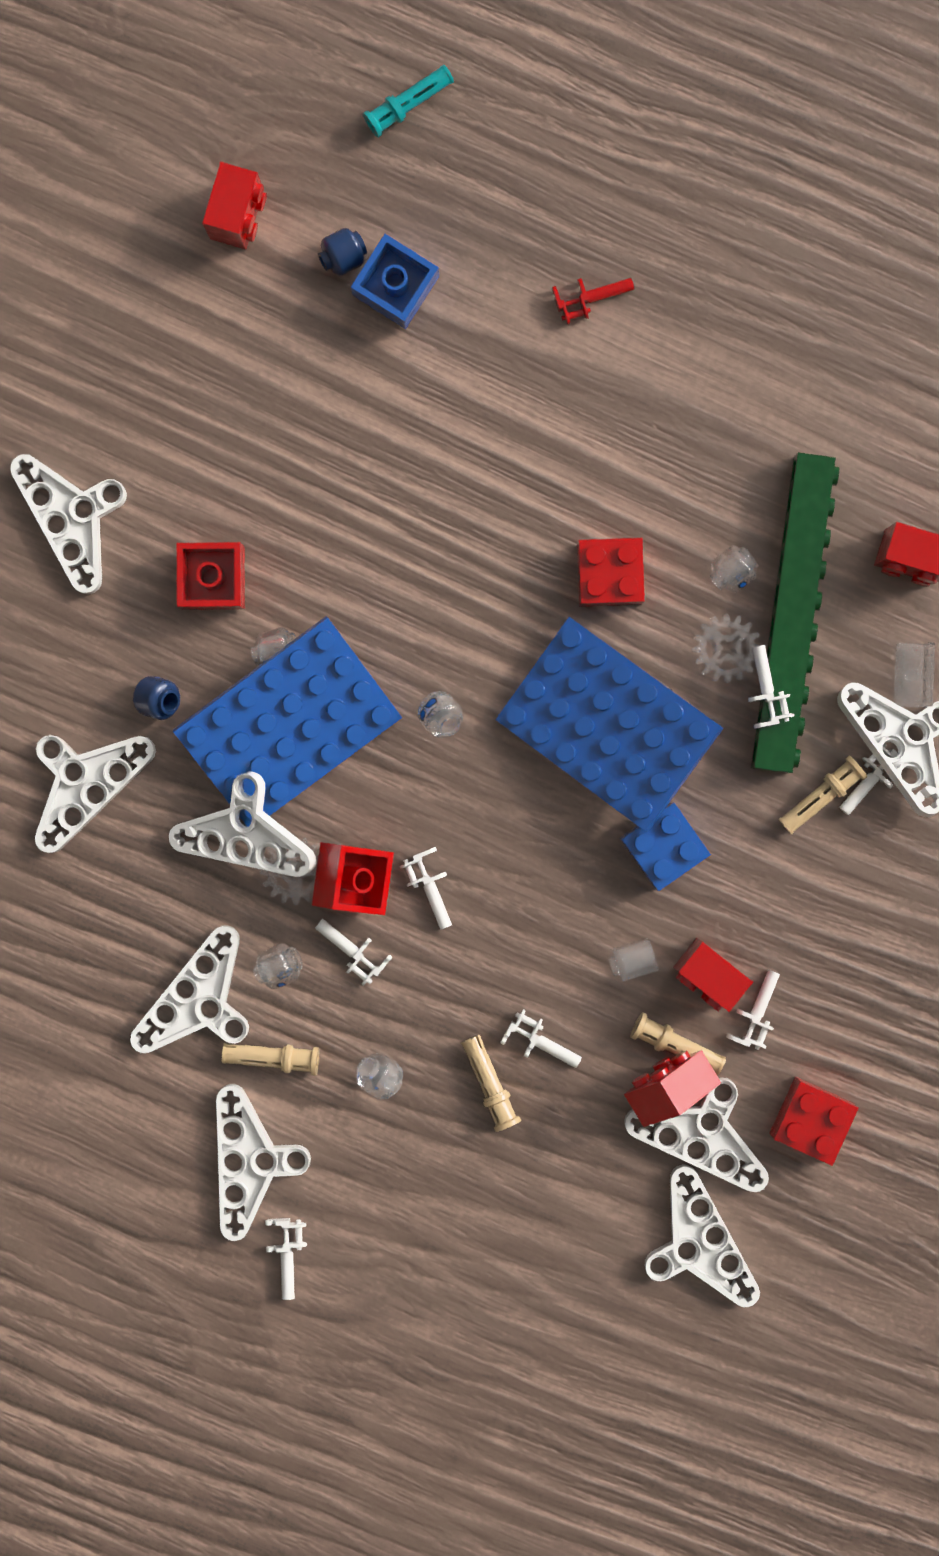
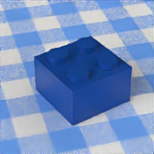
(395, 281)
(667, 848)

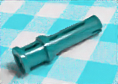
(396, 111)

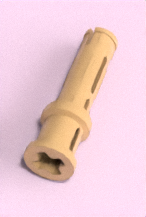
(838, 787)
(665, 1039)
(284, 1058)
(495, 1096)

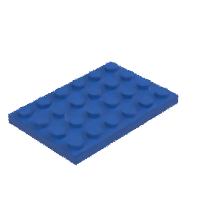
(289, 719)
(609, 724)

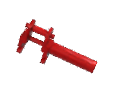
(590, 297)

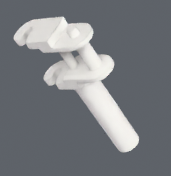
(767, 689)
(867, 784)
(429, 887)
(352, 951)
(758, 1012)
(540, 1041)
(287, 1267)

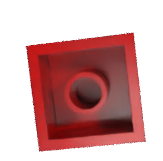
(234, 206)
(910, 553)
(610, 572)
(211, 576)
(352, 879)
(712, 974)
(671, 1087)
(813, 1121)

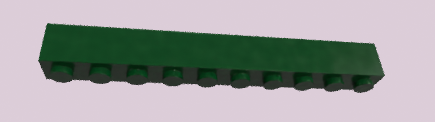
(794, 607)

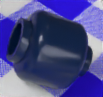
(342, 251)
(156, 698)

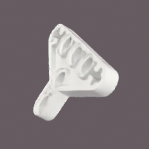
(63, 503)
(893, 728)
(71, 794)
(260, 834)
(188, 1011)
(717, 1142)
(249, 1177)
(708, 1256)

